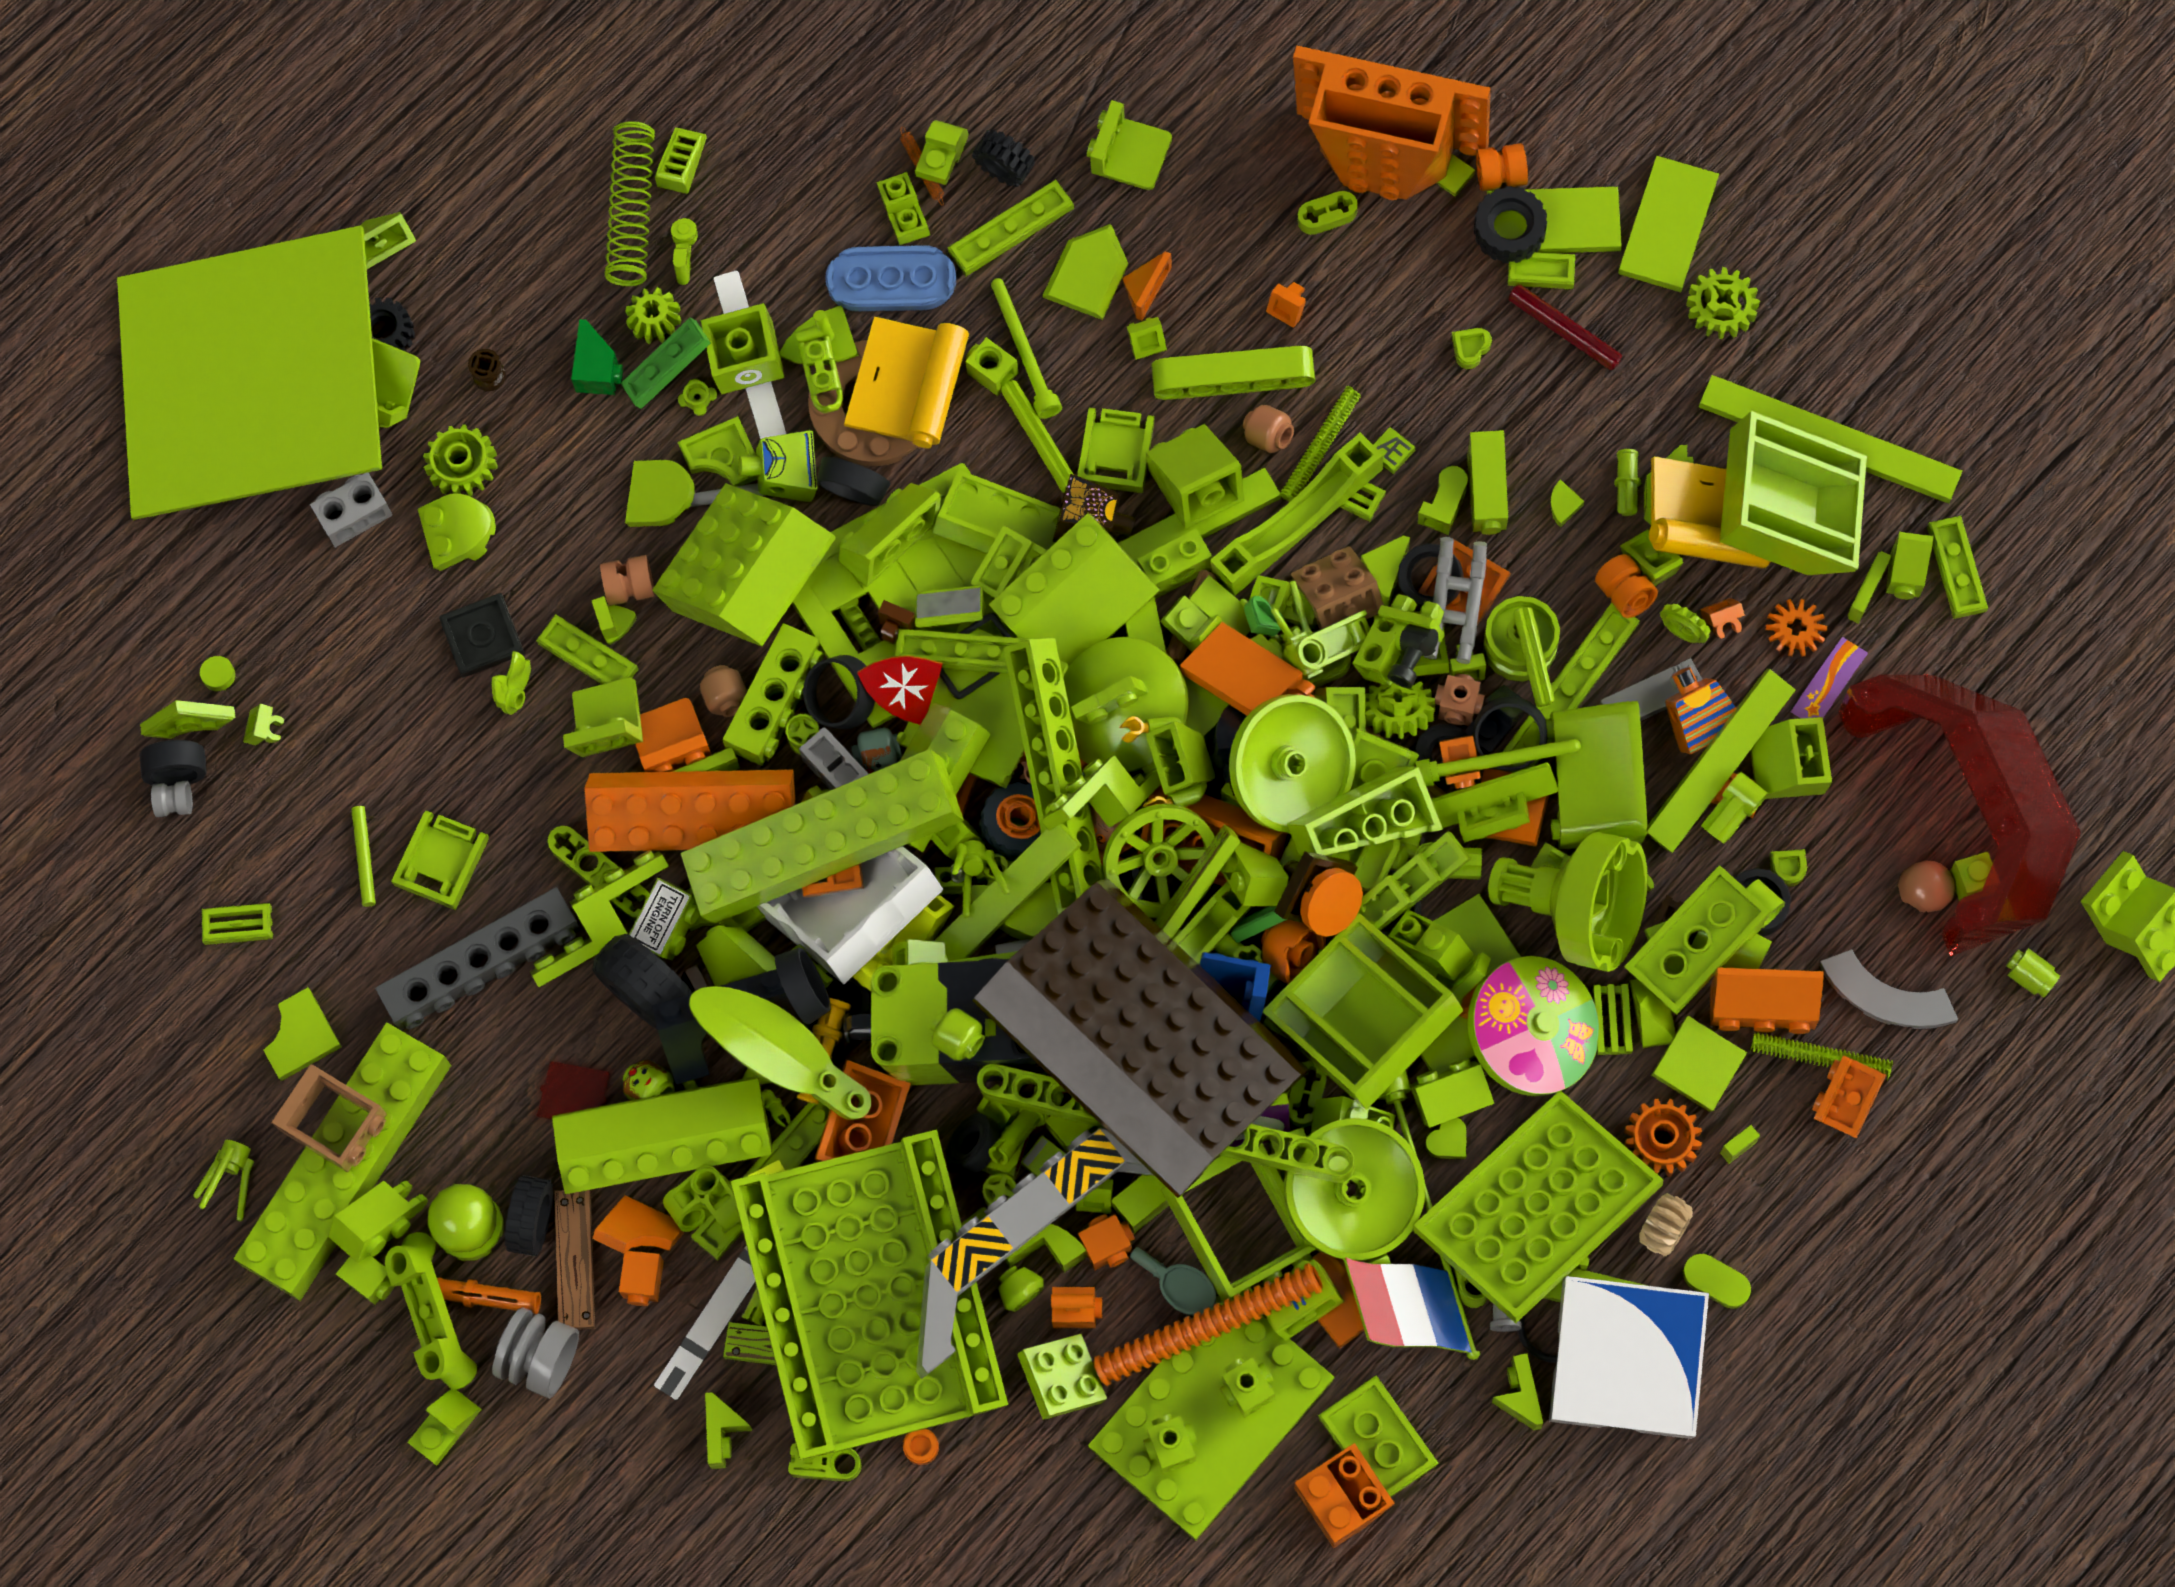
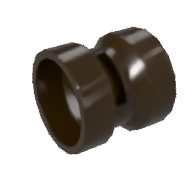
(489, 377)

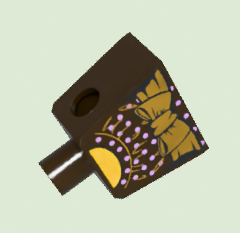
(1088, 497)

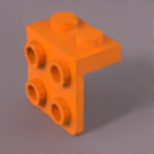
(671, 737)

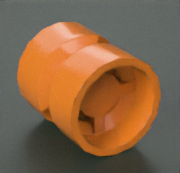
(1501, 167)
(1623, 583)

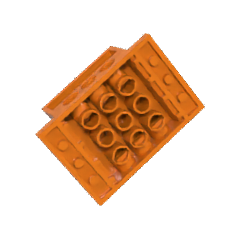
(1387, 124)

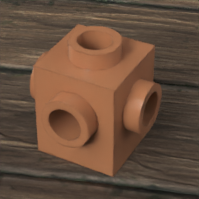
(1462, 709)

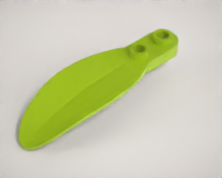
(776, 1047)

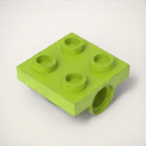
(1062, 1376)

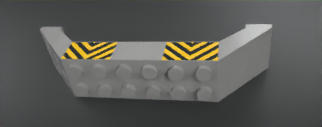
(1007, 1228)

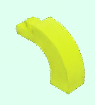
(922, 927)

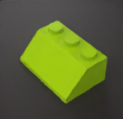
(889, 532)

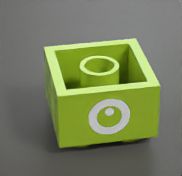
(742, 349)

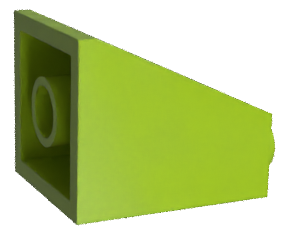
(1196, 475)

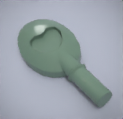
(1180, 1284)

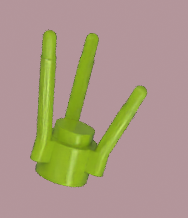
(1289, 633)
(974, 859)
(229, 1159)

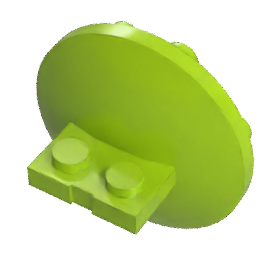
(1116, 682)

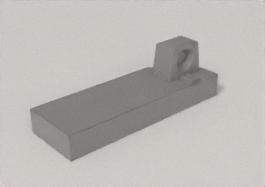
(1652, 691)

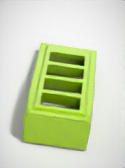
(682, 182)

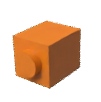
(641, 1277)

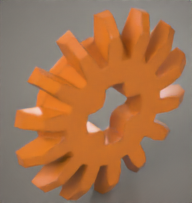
(1784, 633)

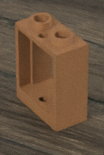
(302, 1099)

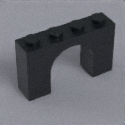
(683, 1035)

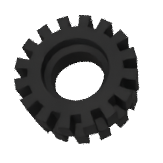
(1003, 158)
(399, 316)

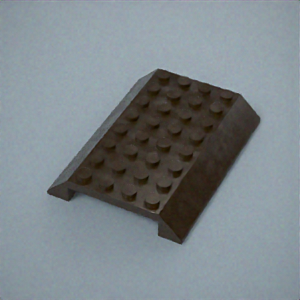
(1139, 1035)

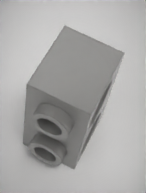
(355, 516)
(830, 760)

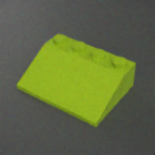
(1076, 591)

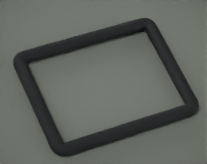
(959, 695)

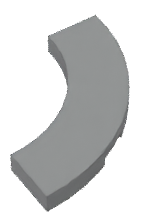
(1885, 1002)

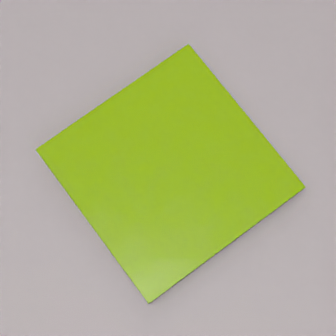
(248, 373)

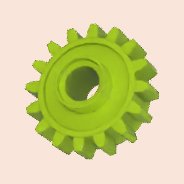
(463, 476)

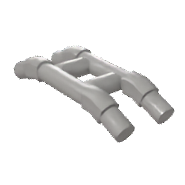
(1471, 585)

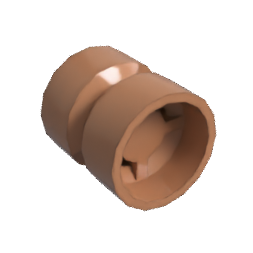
(627, 580)

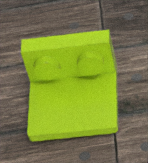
(605, 718)

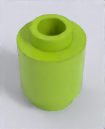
(2032, 972)

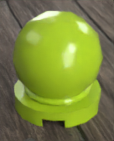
(465, 1222)

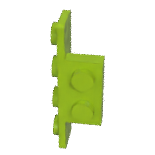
(1495, 803)

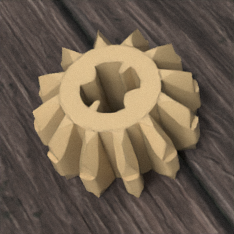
(1665, 1224)

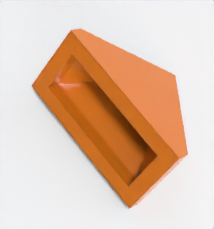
(1145, 283)

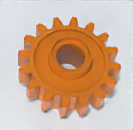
(1669, 1119)

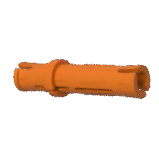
(524, 1299)

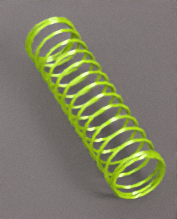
(629, 141)

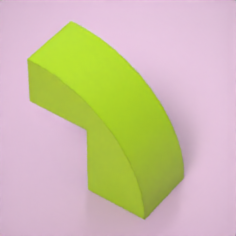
(1061, 1244)

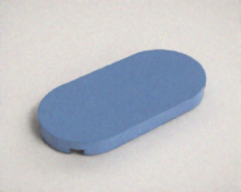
(891, 278)

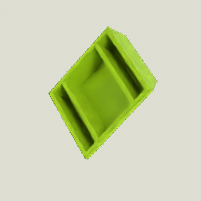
(1793, 497)
(743, 564)
(1363, 1011)

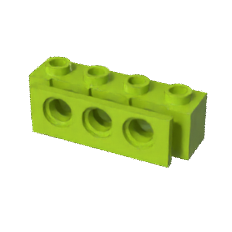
(788, 650)

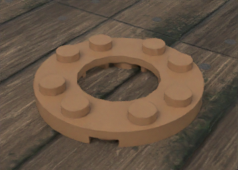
(851, 443)

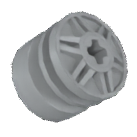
(529, 1350)

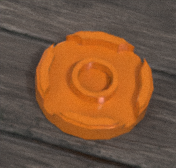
(1331, 902)

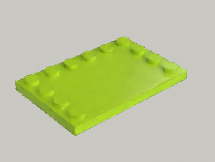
(1537, 1206)
(1227, 1444)

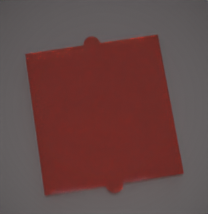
(571, 1089)

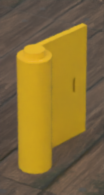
(913, 380)
(1689, 512)

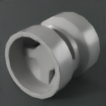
(171, 799)

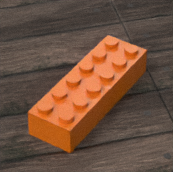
(679, 807)

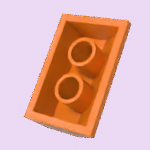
(1766, 999)

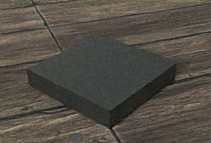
(481, 635)

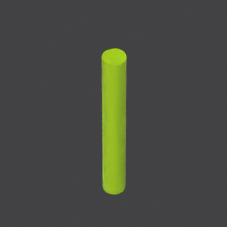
(363, 856)

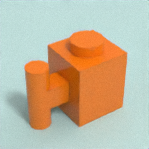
(1075, 1307)

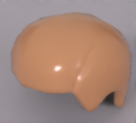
(1927, 886)

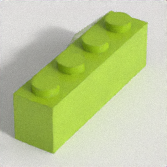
(1373, 813)

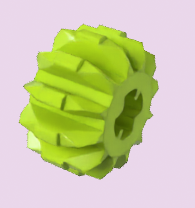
(649, 305)

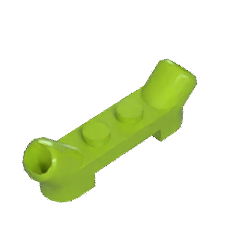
(440, 1350)

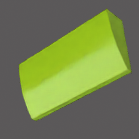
(979, 509)

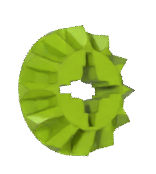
(1685, 624)

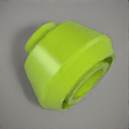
(1019, 1287)

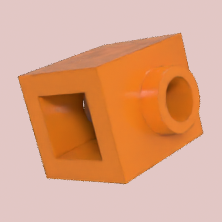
(1107, 1241)

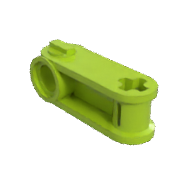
(1326, 644)

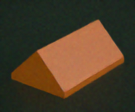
(874, 1129)

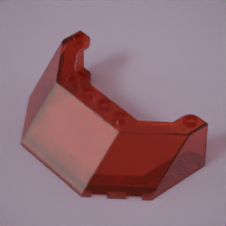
(2010, 787)

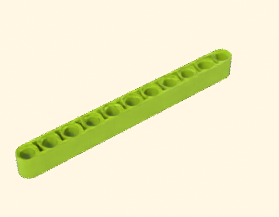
(1248, 1151)

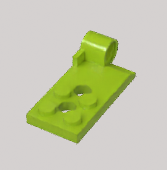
(1727, 916)

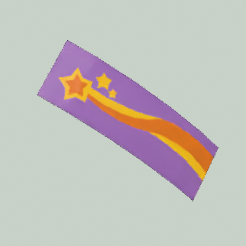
(1829, 680)

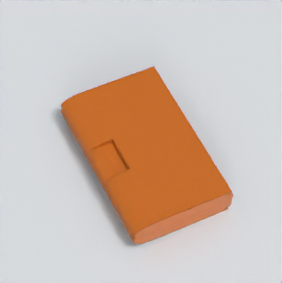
(1343, 1321)

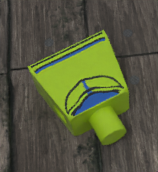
(783, 466)

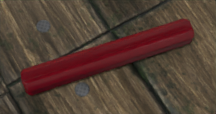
(1565, 327)

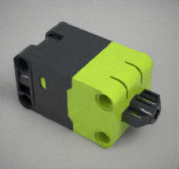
(903, 1009)

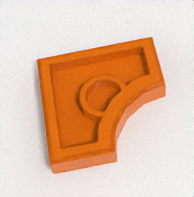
(636, 1225)

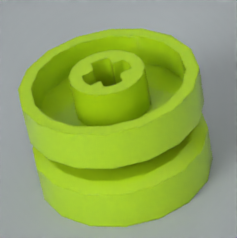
(1502, 641)

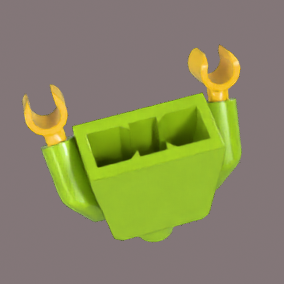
(1178, 757)

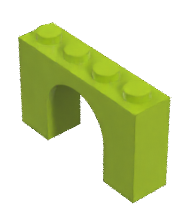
(1137, 1202)

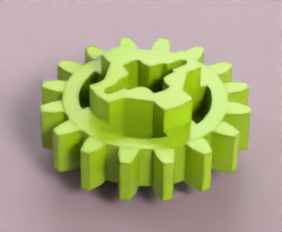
(1718, 292)
(1399, 709)

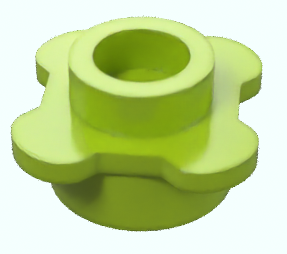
(694, 388)

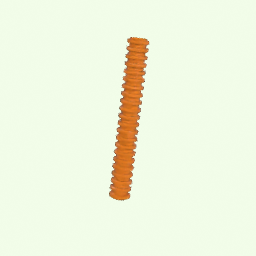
(1207, 1324)

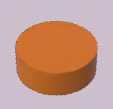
(921, 1446)

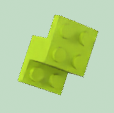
(2135, 915)

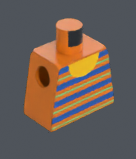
(1697, 710)

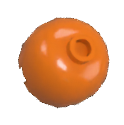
(1290, 948)

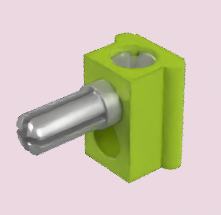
(953, 886)

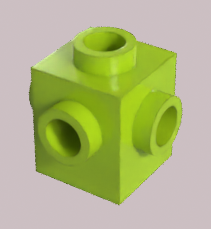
(1251, 1398)
(1175, 1455)

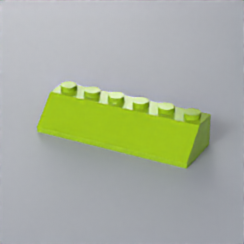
(661, 1135)

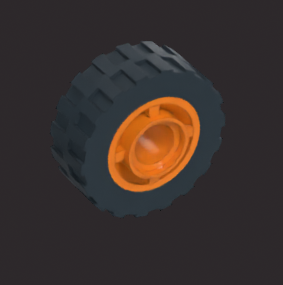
(998, 829)

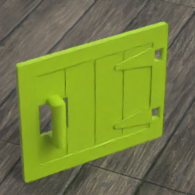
(925, 566)

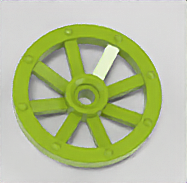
(1162, 865)

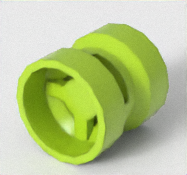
(800, 727)

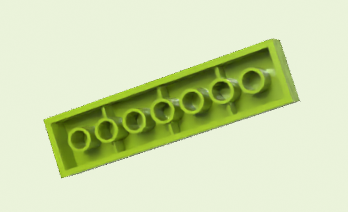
(822, 836)
(293, 1231)

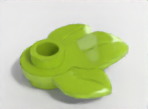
(509, 689)

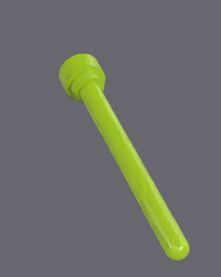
(1046, 402)
(1432, 771)

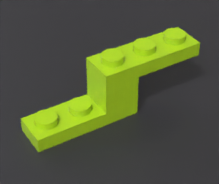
(1107, 789)
(597, 916)

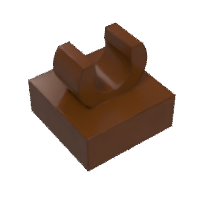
(894, 619)

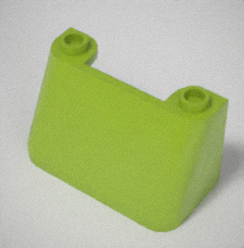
(1605, 779)

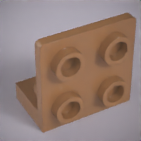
(1338, 587)

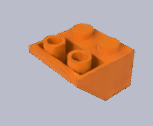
(1343, 1495)

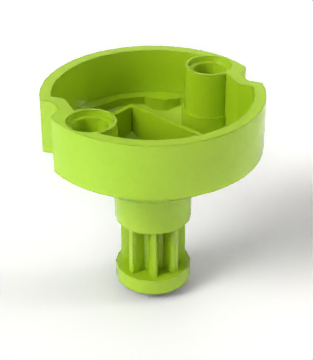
(1591, 899)

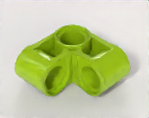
(694, 1201)

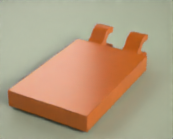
(1241, 670)

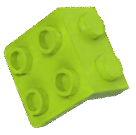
(1128, 149)
(394, 381)

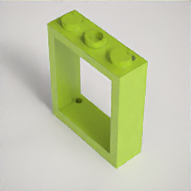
(1274, 1187)

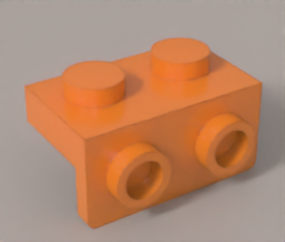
(1848, 1095)

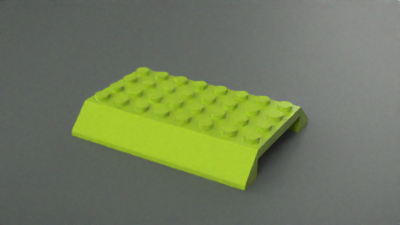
(842, 1295)

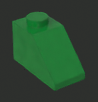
(594, 363)

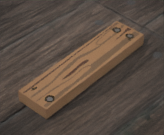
(575, 1259)

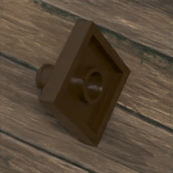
(1300, 880)

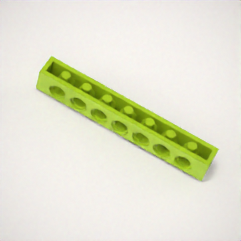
(1052, 756)

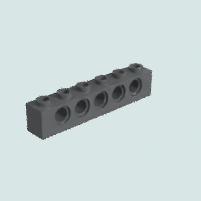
(458, 958)

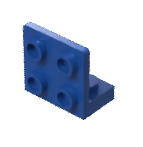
(1241, 978)

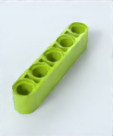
(1233, 372)

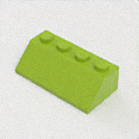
(955, 740)

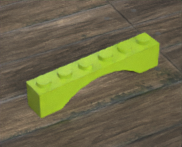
(1261, 547)
(1212, 923)

